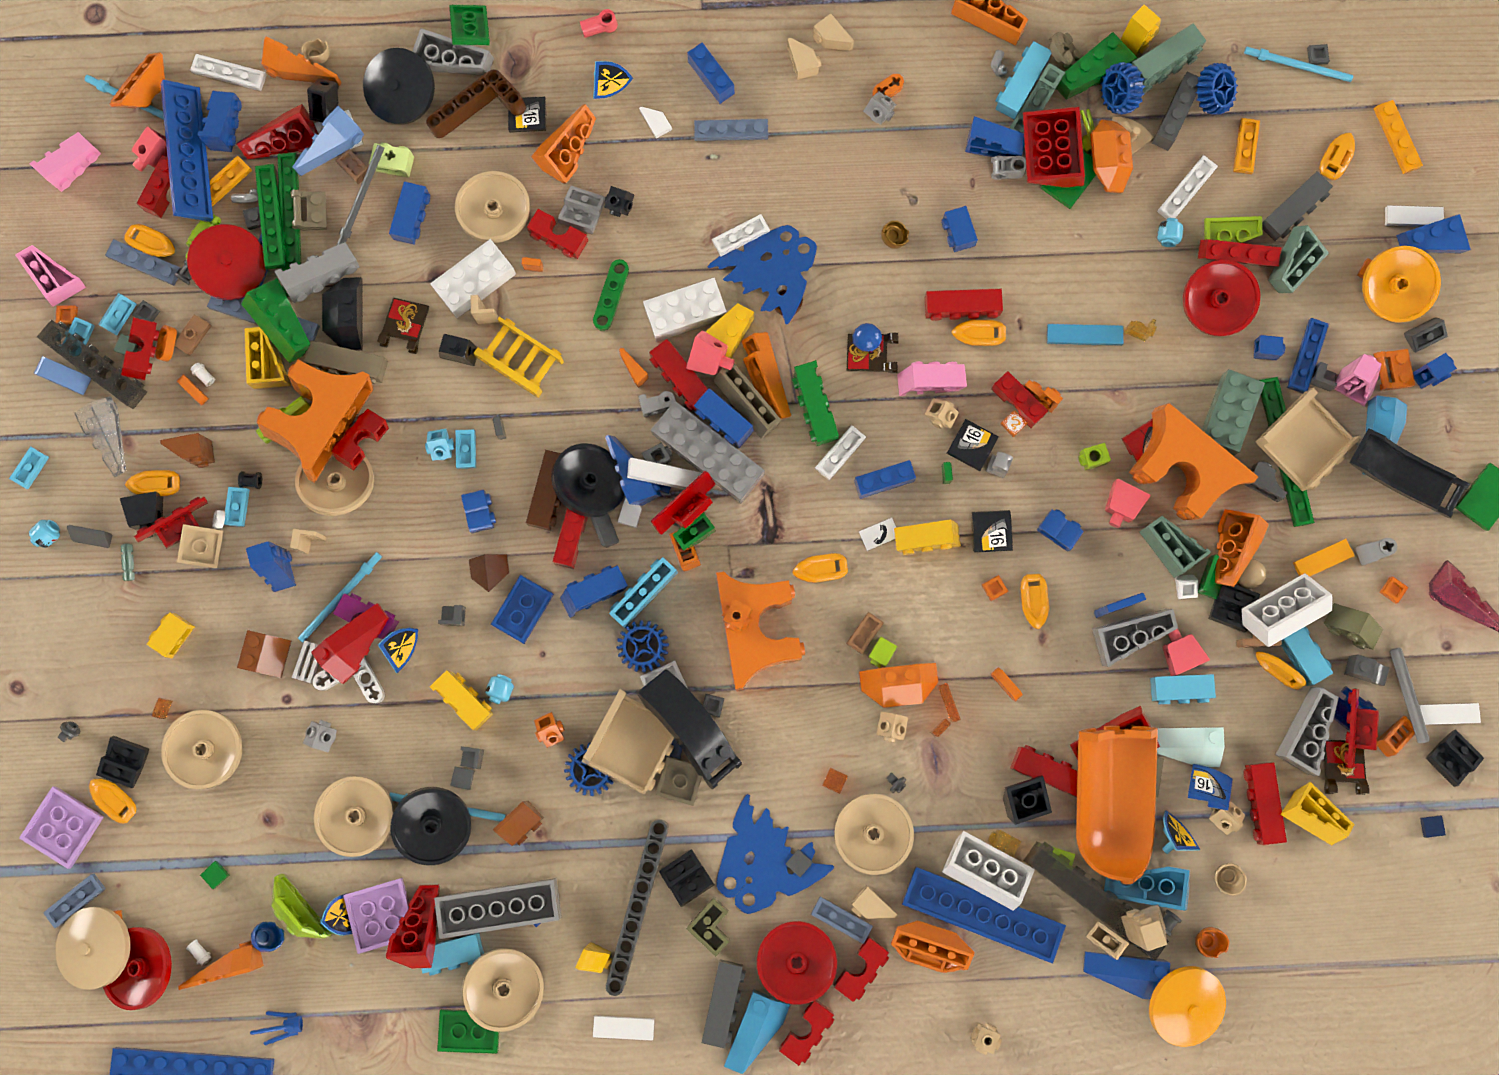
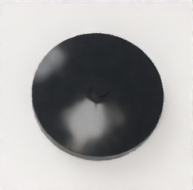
(398, 86)
(587, 480)
(430, 826)

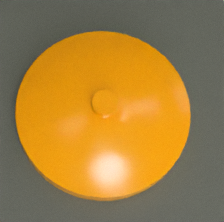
(1401, 284)
(1187, 1006)

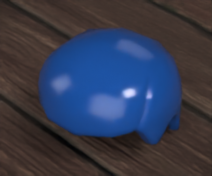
(867, 337)
(267, 937)

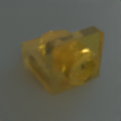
(1140, 331)

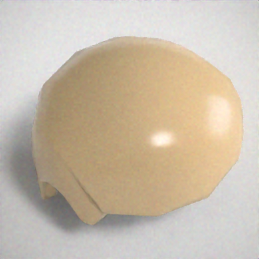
(315, 51)
(1253, 575)
(1230, 879)

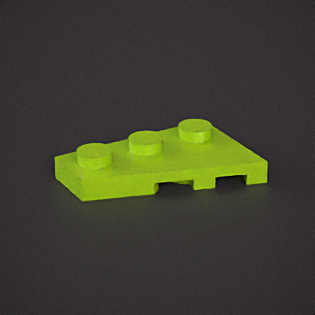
(1233, 228)

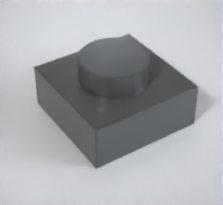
(252, 218)

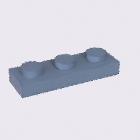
(74, 900)
(841, 920)

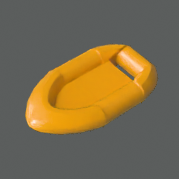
(1338, 156)
(149, 241)
(980, 332)
(154, 481)
(821, 568)
(1035, 600)
(1281, 670)
(112, 800)

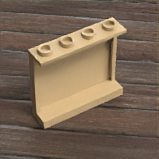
(1306, 441)
(630, 744)

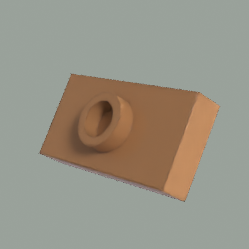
(352, 166)
(192, 335)
(865, 633)
(1254, 642)

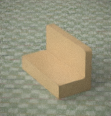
(480, 314)
(302, 540)

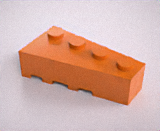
(992, 17)

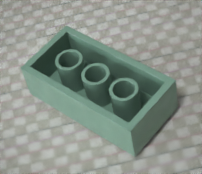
(1170, 56)
(1232, 410)

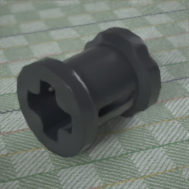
(250, 480)

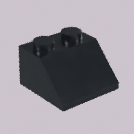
(1026, 800)

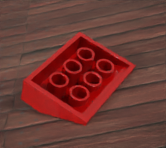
(1054, 147)

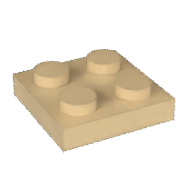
(199, 546)

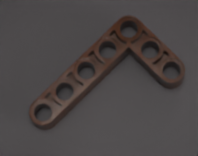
(473, 99)

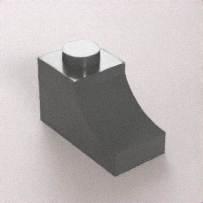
(1266, 482)
(1366, 670)

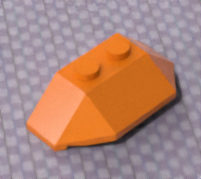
(141, 84)
(1111, 155)
(899, 684)
(932, 947)

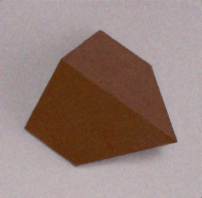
(489, 569)

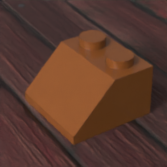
(192, 448)
(264, 654)
(519, 823)

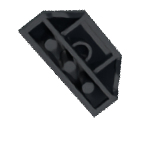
(344, 313)

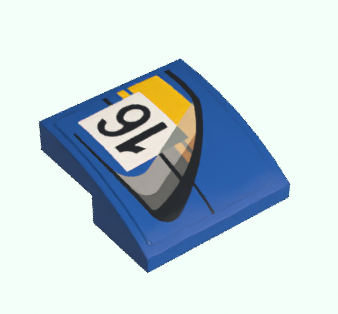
(1210, 786)

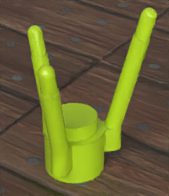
(1086, 143)

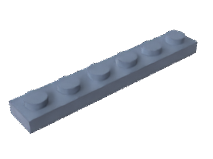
(235, 309)

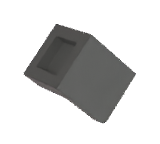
(1323, 378)
(453, 615)
(472, 757)

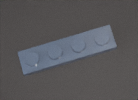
(731, 129)
(142, 262)

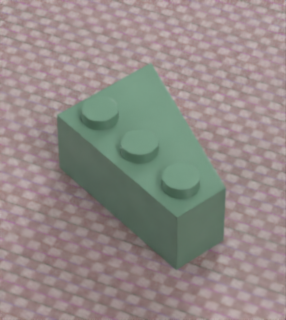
(1297, 260)
(1172, 546)

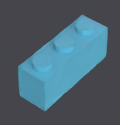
(1306, 656)
(1183, 688)
(454, 952)

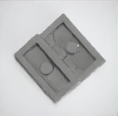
(581, 209)

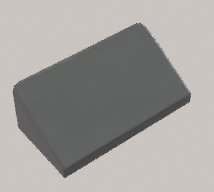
(1426, 334)
(605, 530)
(89, 536)

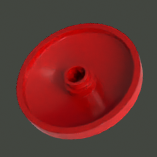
(226, 261)
(1221, 298)
(797, 962)
(145, 972)

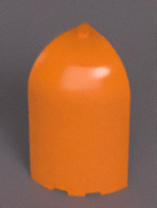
(1117, 800)

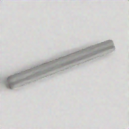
(1409, 695)

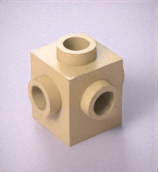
(941, 413)
(892, 726)
(1229, 819)
(980, 1033)

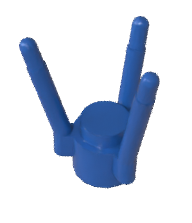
(292, 1025)

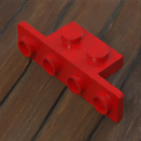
(686, 505)
(170, 528)
(1363, 728)

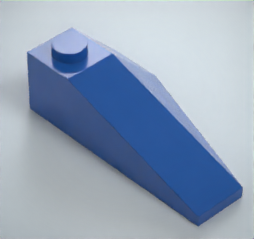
(636, 491)
(1128, 973)

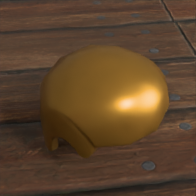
(894, 234)

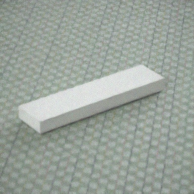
(228, 72)
(1187, 188)
(660, 473)

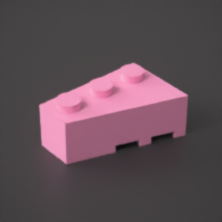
(67, 162)
(51, 278)
(932, 377)
(1359, 379)

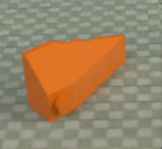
(285, 65)
(562, 149)
(1238, 541)
(234, 963)

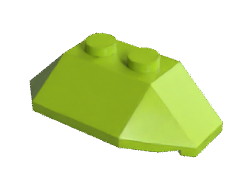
(295, 910)

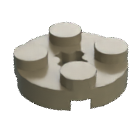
(1063, 49)

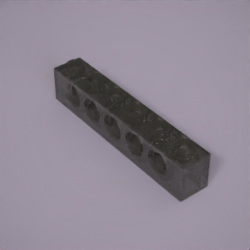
(52, 336)

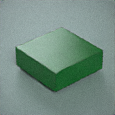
(947, 472)
(214, 875)

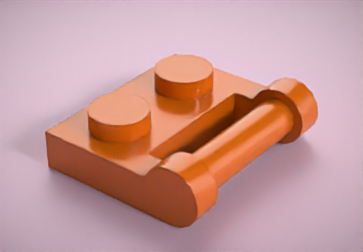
(1399, 367)

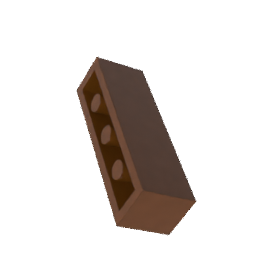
(544, 499)

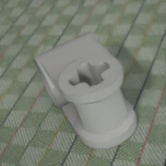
(1007, 168)
(1374, 551)

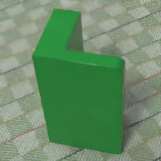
(1207, 585)

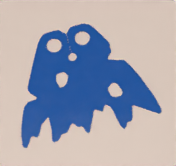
(774, 272)
(769, 864)

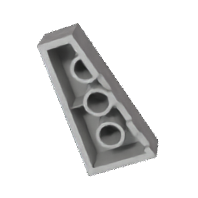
(449, 58)
(317, 272)
(1124, 637)
(1309, 731)

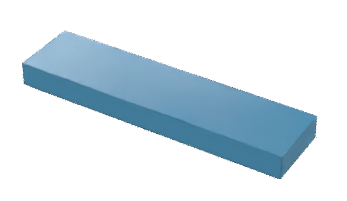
(1085, 334)

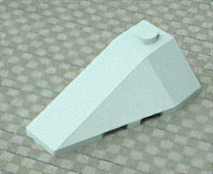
(1192, 745)

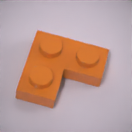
(1049, 398)

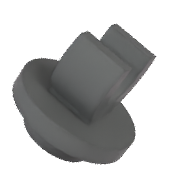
(69, 730)
(897, 784)

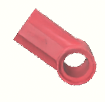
(597, 23)

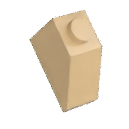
(832, 35)
(803, 59)
(871, 906)
(1107, 940)

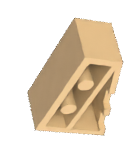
(1145, 927)

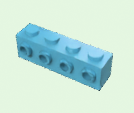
(1024, 79)
(643, 592)

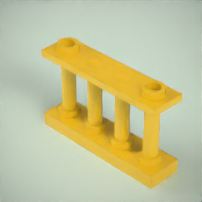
(517, 375)

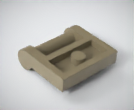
(315, 210)

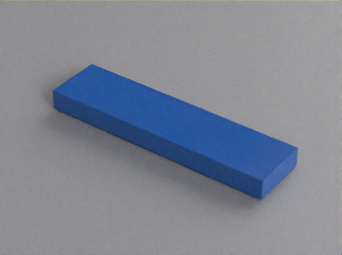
(1308, 355)

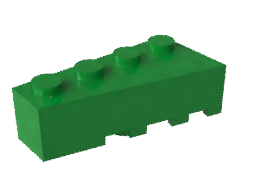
(1093, 65)
(277, 319)
(814, 403)

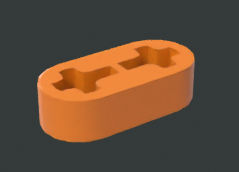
(886, 83)
(165, 343)
(192, 389)
(1006, 684)

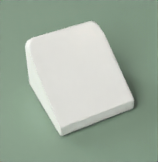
(1186, 586)

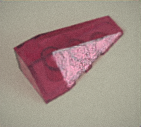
(1453, 593)

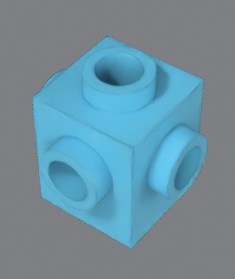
(439, 444)

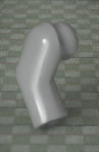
(996, 64)
(245, 198)

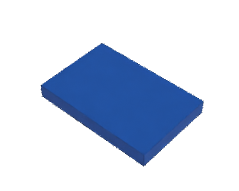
(1127, 602)
(522, 609)

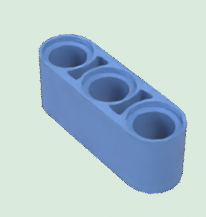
(62, 375)

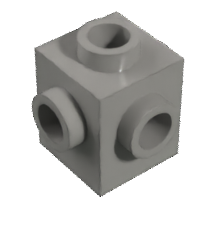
(880, 108)
(320, 735)

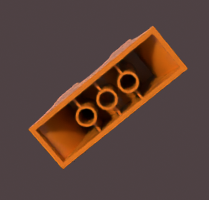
(333, 409)
(1206, 464)
(750, 648)

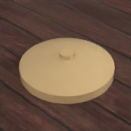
(492, 206)
(336, 489)
(201, 749)
(353, 816)
(874, 834)
(92, 948)
(502, 989)

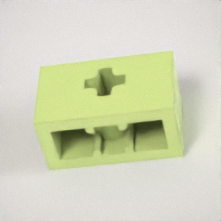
(400, 165)

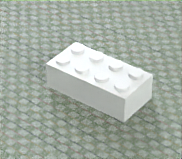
(474, 275)
(685, 309)
(1286, 610)
(988, 870)

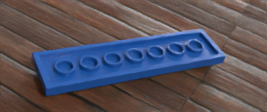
(186, 151)
(982, 915)
(159, 1062)

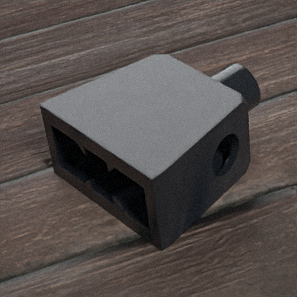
(322, 99)
(456, 350)
(142, 509)

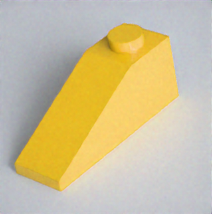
(594, 958)

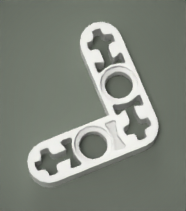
(365, 668)

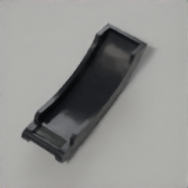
(1406, 473)
(689, 726)

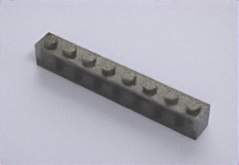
(1082, 890)

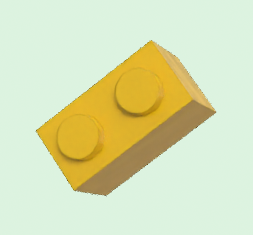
(170, 635)

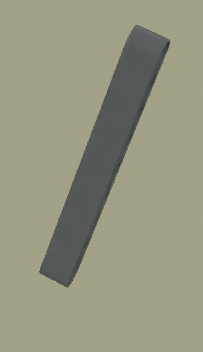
(631, 914)

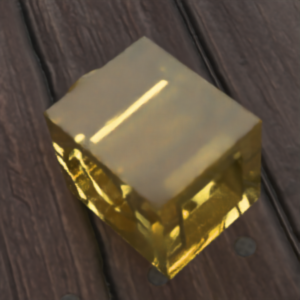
(1004, 842)

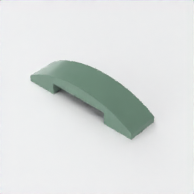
(1040, 95)

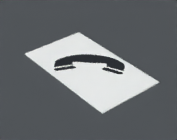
(878, 534)

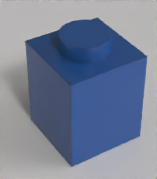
(1268, 347)

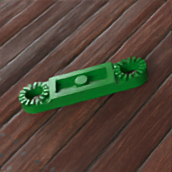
(611, 295)

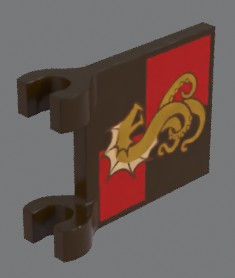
(404, 321)
(873, 360)
(1337, 770)

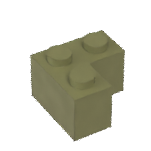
(1355, 625)
(705, 927)

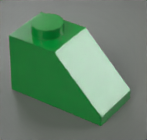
(694, 533)

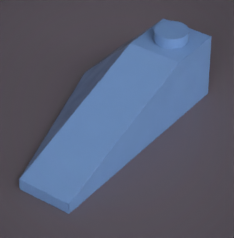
(336, 137)

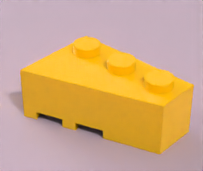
(1141, 30)
(462, 699)

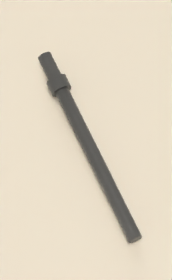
(346, 232)

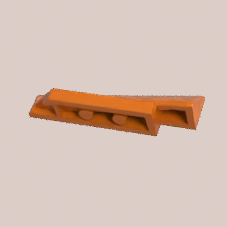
(765, 373)

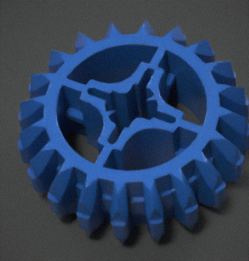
(1122, 88)
(1216, 88)
(647, 638)
(585, 777)

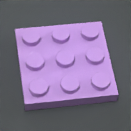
(61, 827)
(376, 913)

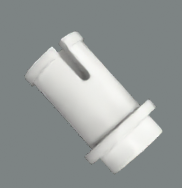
(200, 371)
(199, 953)

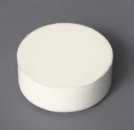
(218, 519)

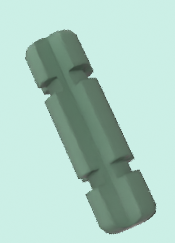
(127, 562)

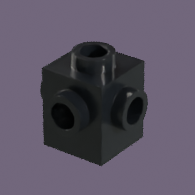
(619, 201)

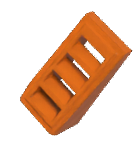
(637, 373)
(688, 564)
(1387, 744)

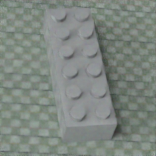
(708, 451)
(498, 908)

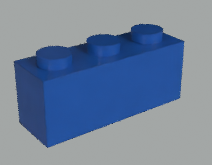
(711, 73)
(409, 213)
(884, 479)

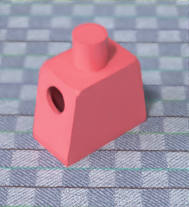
(149, 148)
(708, 355)
(1124, 502)
(1183, 653)

